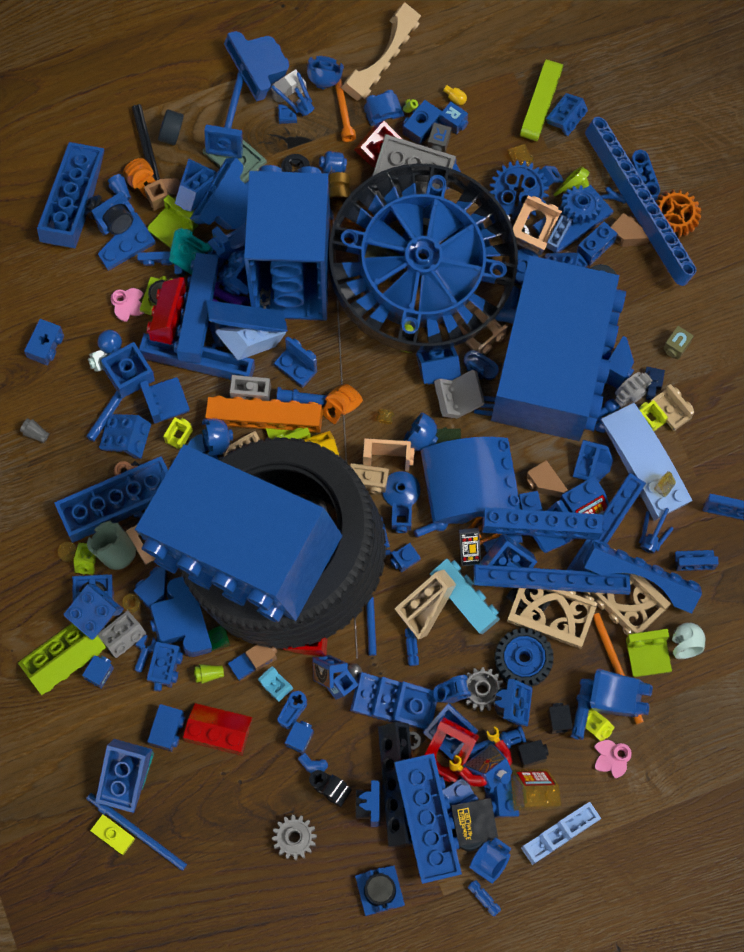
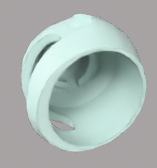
(690, 639)

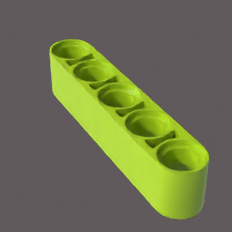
(541, 100)

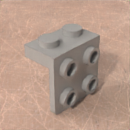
(459, 395)

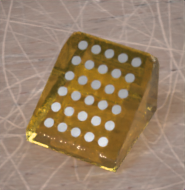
(665, 484)

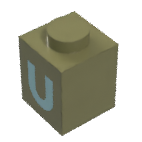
(678, 343)

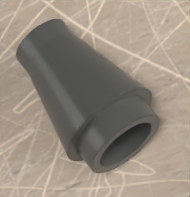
(33, 430)

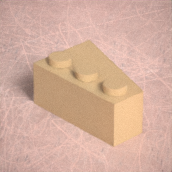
(426, 603)

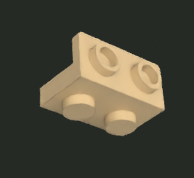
(674, 407)
(372, 477)

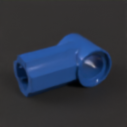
(509, 309)

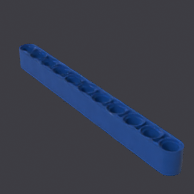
(640, 201)

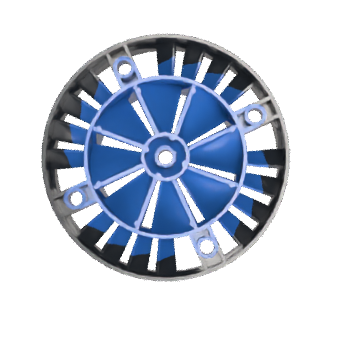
(456, 262)

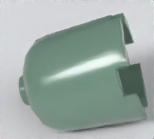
(112, 546)

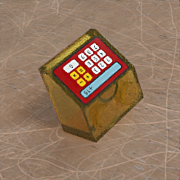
(534, 790)

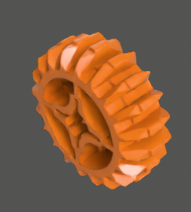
(680, 204)

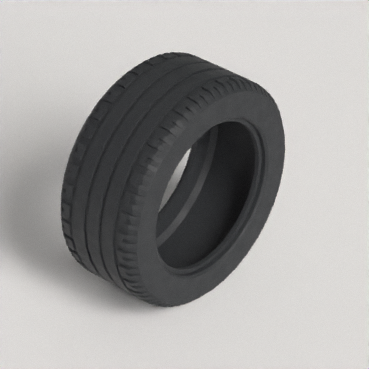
(350, 572)

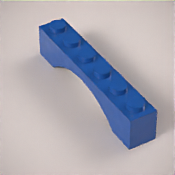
(606, 560)

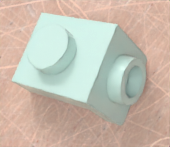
(95, 360)

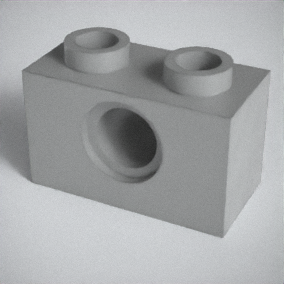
(250, 387)

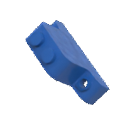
(258, 62)
(225, 198)

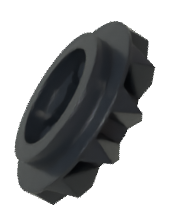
(294, 160)

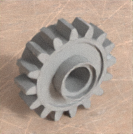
(632, 389)
(489, 681)
(294, 826)

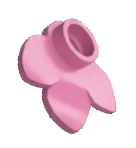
(130, 304)
(609, 758)

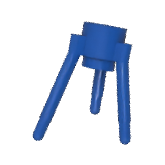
(304, 104)
(650, 543)

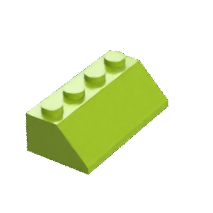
(60, 657)

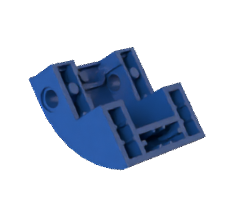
(469, 476)

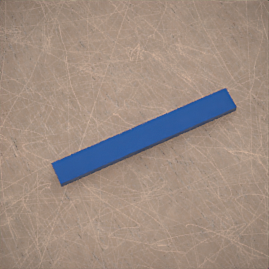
(551, 579)

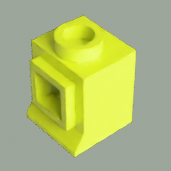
(656, 411)
(182, 425)

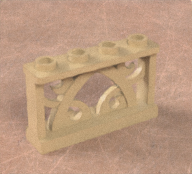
(652, 599)
(565, 636)

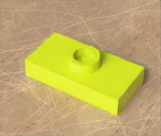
(112, 834)

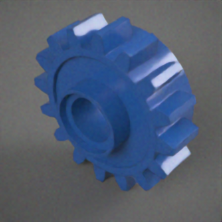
(581, 205)

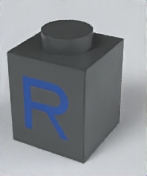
(439, 137)

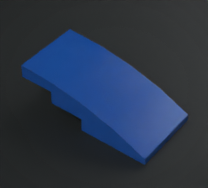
(393, 701)

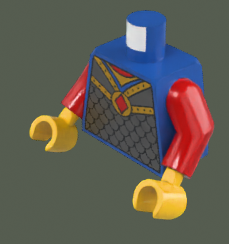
(488, 766)

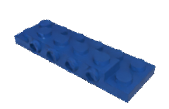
(428, 818)

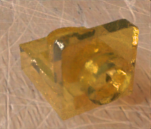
(521, 154)

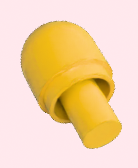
(456, 95)

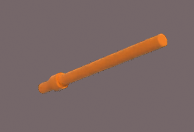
(611, 652)

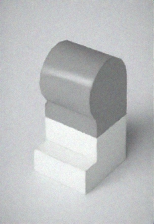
(287, 86)

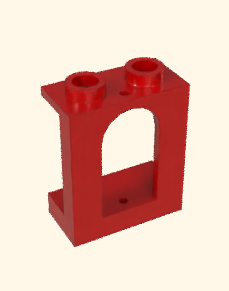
(458, 732)

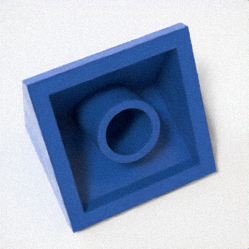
(450, 745)

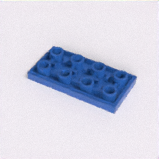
(577, 230)

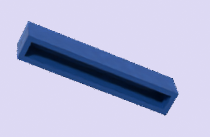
(195, 314)
(212, 361)

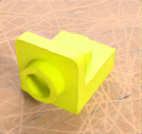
(598, 725)

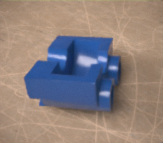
(382, 107)

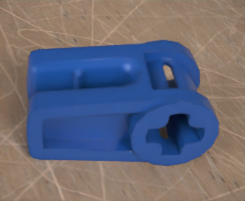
(291, 711)

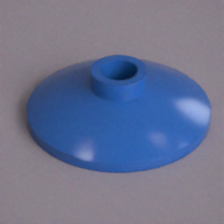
(408, 495)

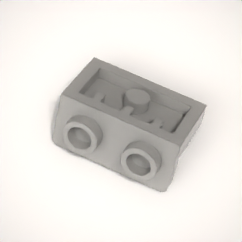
(122, 634)

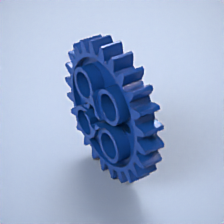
(502, 188)

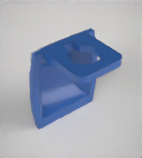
(491, 859)

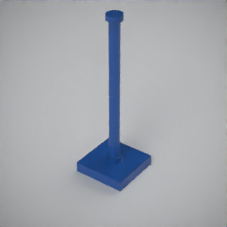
(225, 140)

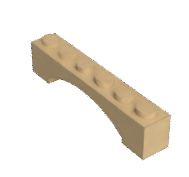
(402, 21)

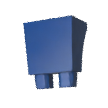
(619, 694)

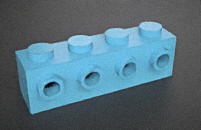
(469, 600)

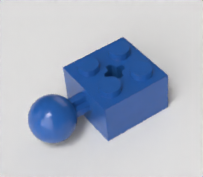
(120, 361)

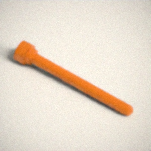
(348, 133)

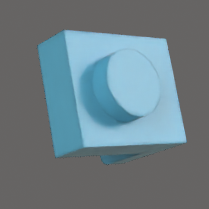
(275, 684)

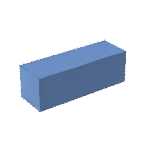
(559, 233)

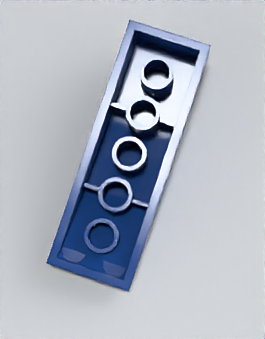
(73, 186)
(111, 499)

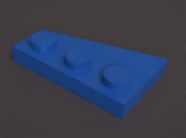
(127, 244)

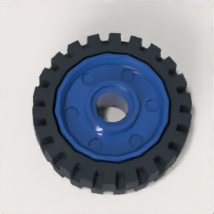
(527, 643)

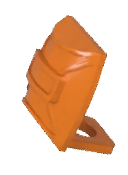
(137, 173)
(343, 399)

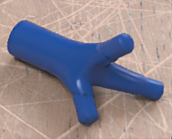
(613, 195)

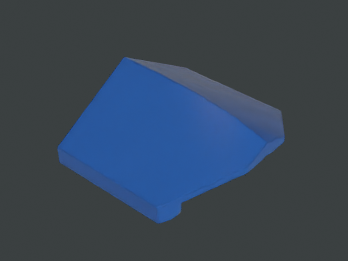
(592, 461)

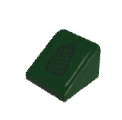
(218, 638)

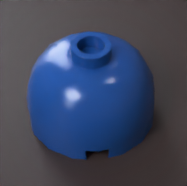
(324, 71)
(422, 432)
(216, 436)

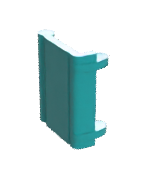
(185, 248)

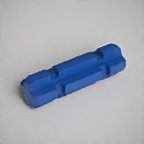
(412, 650)
(484, 898)

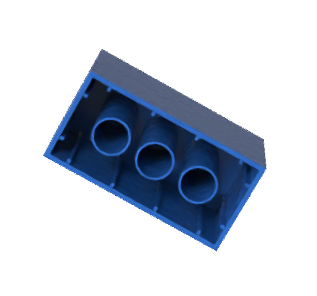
(288, 241)
(559, 349)
(238, 534)

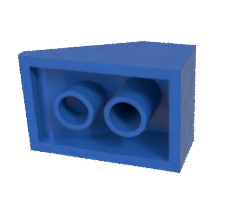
(123, 775)

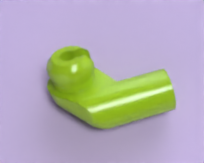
(410, 105)

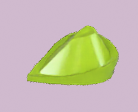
(576, 178)

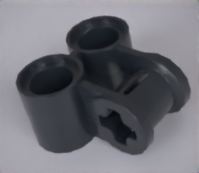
(331, 787)

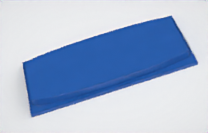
(246, 316)

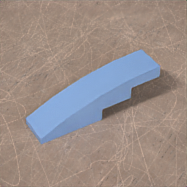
(561, 833)

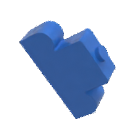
(181, 620)

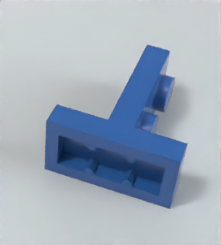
(150, 258)

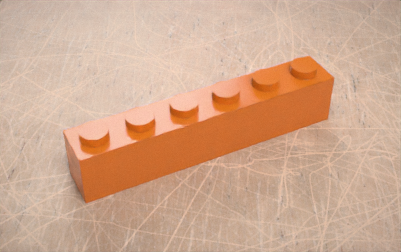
(265, 414)

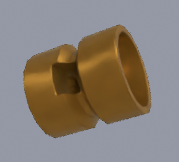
(338, 188)

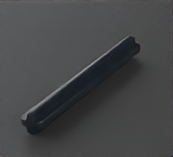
(145, 139)

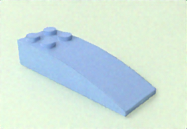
(645, 458)

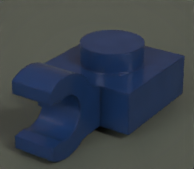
(657, 376)

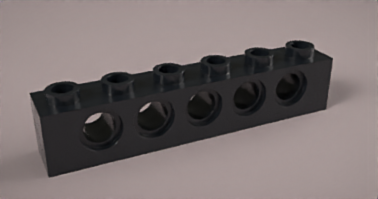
(394, 747)

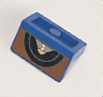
(325, 667)

